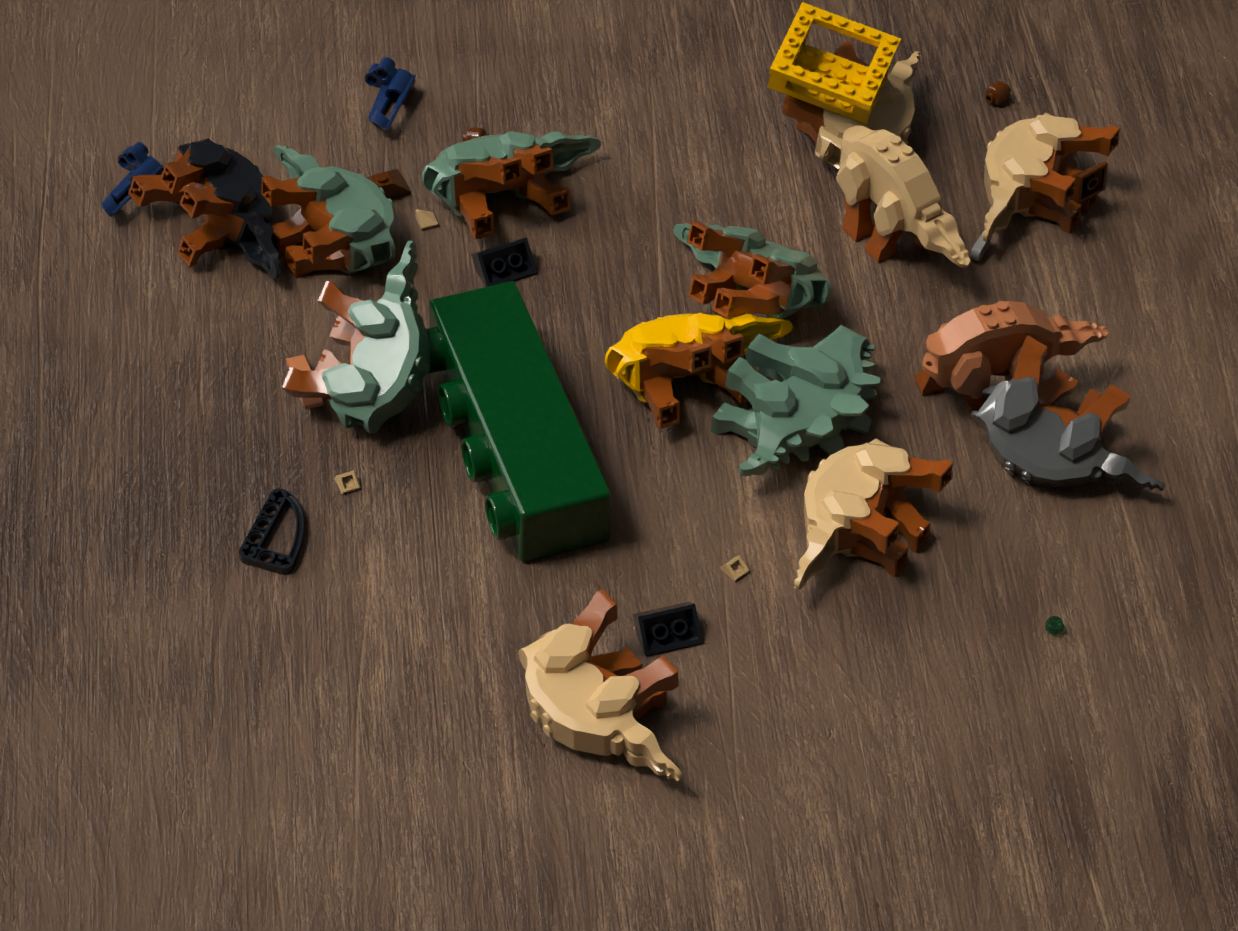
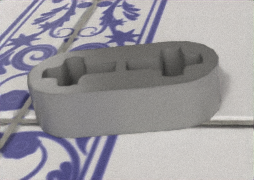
(979, 249)

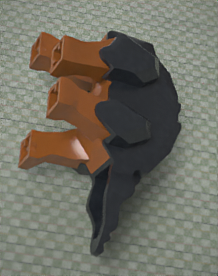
(224, 192)

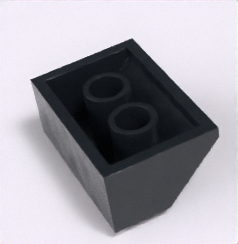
(504, 262)
(667, 628)

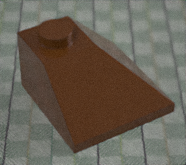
(1090, 182)
(391, 183)

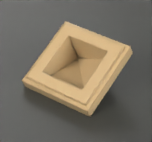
(426, 219)
(347, 482)
(735, 568)

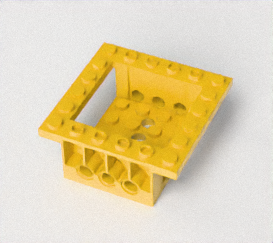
(825, 77)

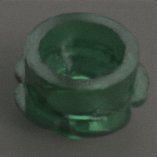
(1054, 625)

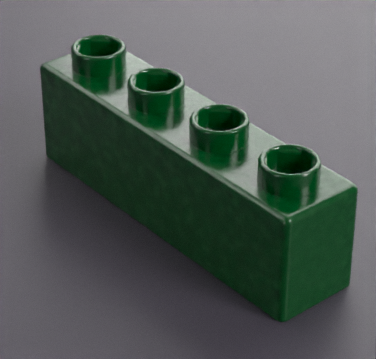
(516, 424)

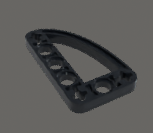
(257, 551)

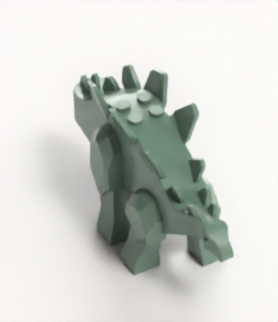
(807, 402)

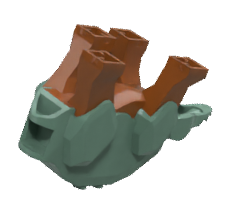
(504, 162)
(341, 217)
(752, 272)
(385, 352)

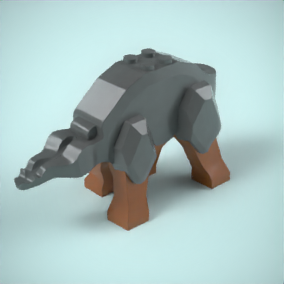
(1051, 442)

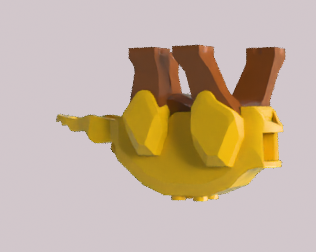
(682, 347)

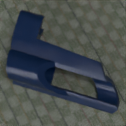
(394, 85)
(139, 163)

